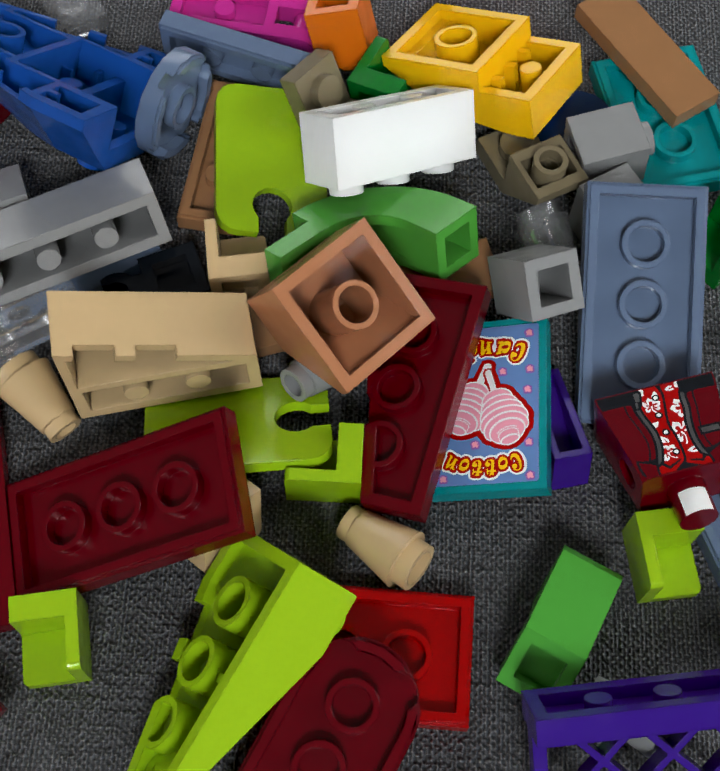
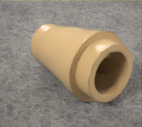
(38, 395)
(386, 547)

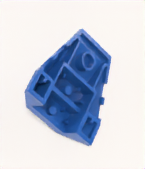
(72, 87)

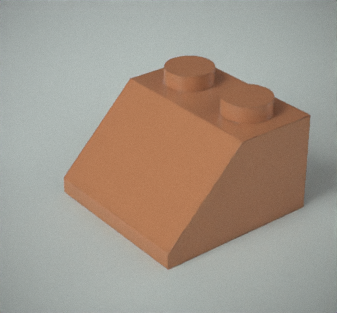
(343, 307)

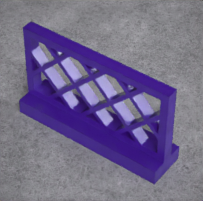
(622, 711)

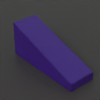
(569, 445)

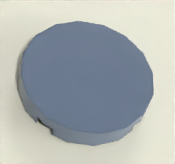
(171, 99)

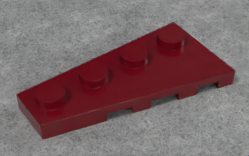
(418, 400)

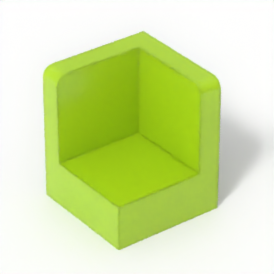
(337, 478)
(660, 556)
(53, 637)

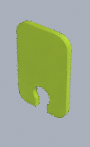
(257, 155)
(257, 409)

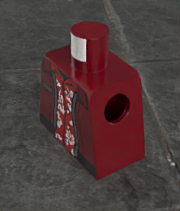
(666, 446)

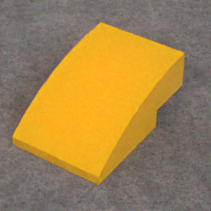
(514, 75)

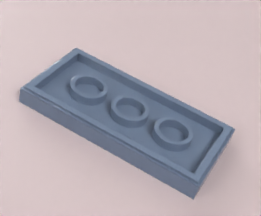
(639, 288)

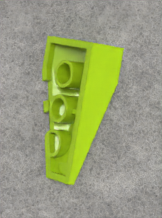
(254, 640)

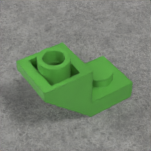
(561, 624)

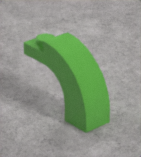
(416, 225)

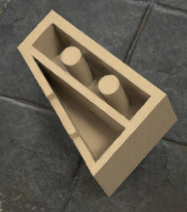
(150, 347)

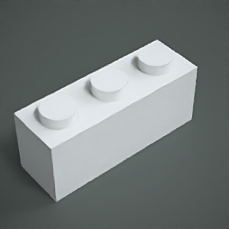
(387, 138)

